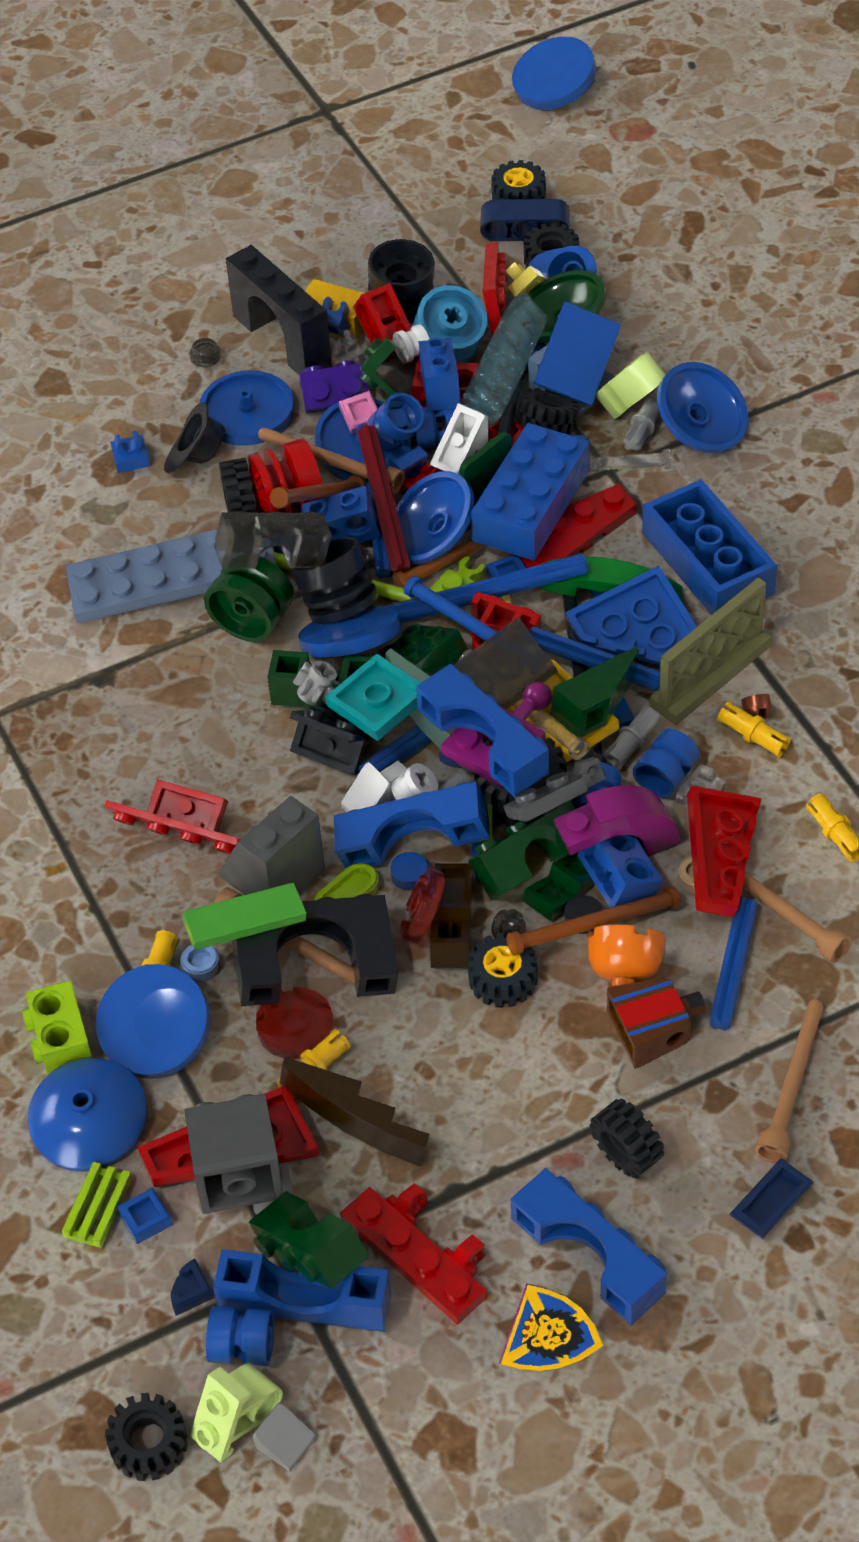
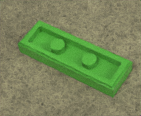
(244, 916)

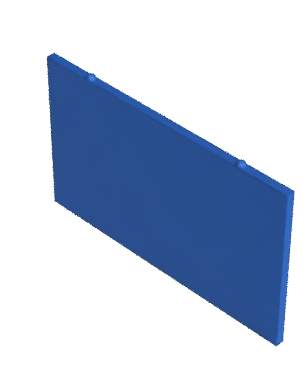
(577, 354)

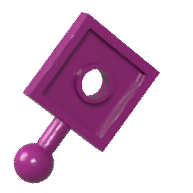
(468, 746)

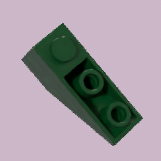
(593, 696)

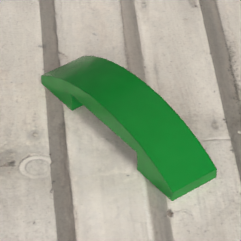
(602, 576)

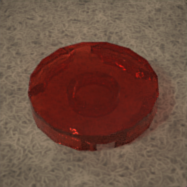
(422, 905)
(295, 1023)

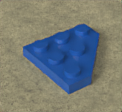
(633, 615)

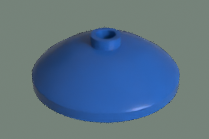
(702, 407)
(435, 515)
(93, 1133)

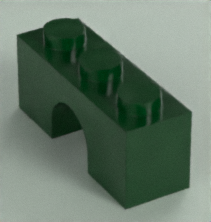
(285, 667)
(502, 863)
(319, 1250)

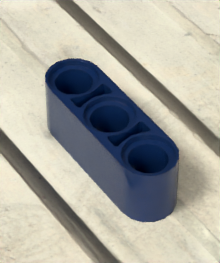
(515, 217)

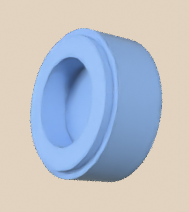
(200, 963)

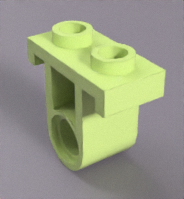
(630, 385)
(232, 1407)

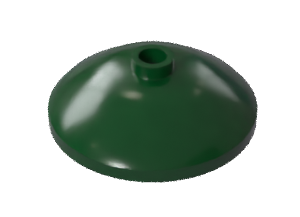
(575, 287)

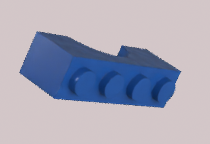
(454, 701)
(370, 832)
(553, 1211)
(254, 1282)

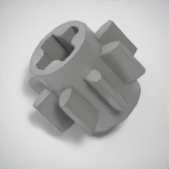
(315, 682)

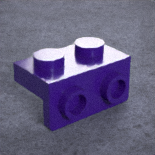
(328, 386)

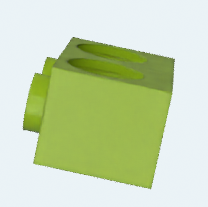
(58, 1028)

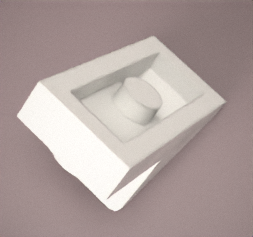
(461, 439)
(372, 786)

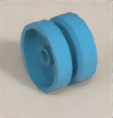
(454, 315)

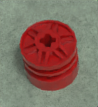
(294, 470)

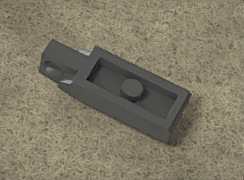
(558, 790)

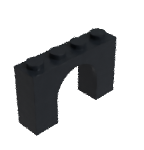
(266, 293)
(354, 922)

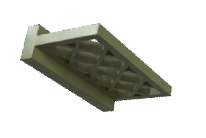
(712, 654)

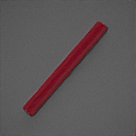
(384, 499)

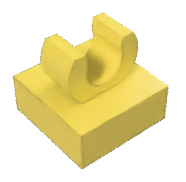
(523, 279)

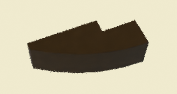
(452, 921)

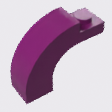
(616, 813)

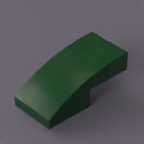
(565, 881)

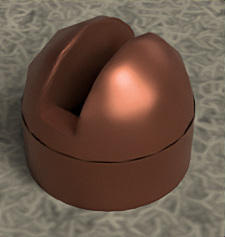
(757, 705)

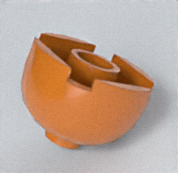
(624, 955)

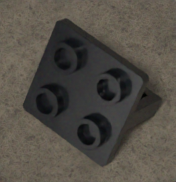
(329, 738)

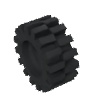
(547, 239)
(547, 410)
(237, 486)
(627, 1138)
(142, 1413)

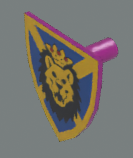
(548, 1332)

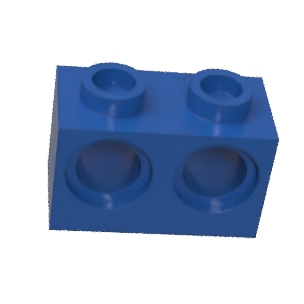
(439, 374)
(348, 514)
(621, 870)

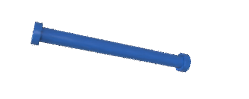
(415, 587)

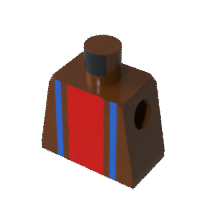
(652, 1017)

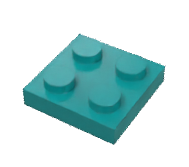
(375, 697)

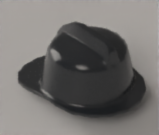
(197, 441)

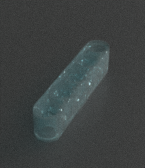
(505, 358)

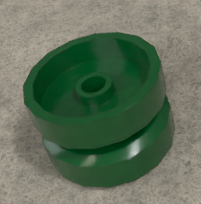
(249, 600)

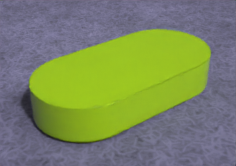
(352, 882)

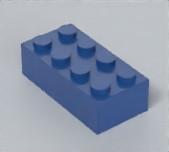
(530, 491)
(706, 545)

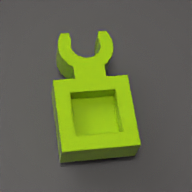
(463, 576)

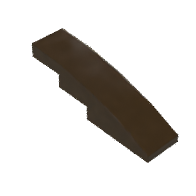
(339, 1102)

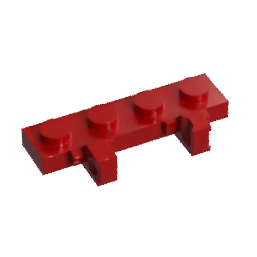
(438, 1274)

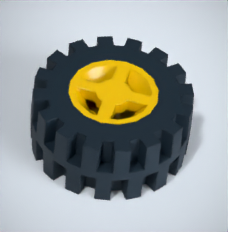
(518, 181)
(519, 972)

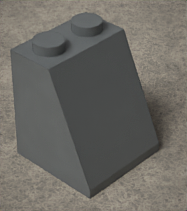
(278, 851)
(233, 1153)

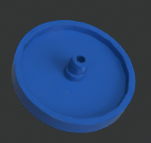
(554, 73)
(247, 403)
(335, 436)
(351, 634)
(153, 1021)

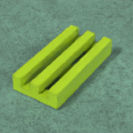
(94, 1175)

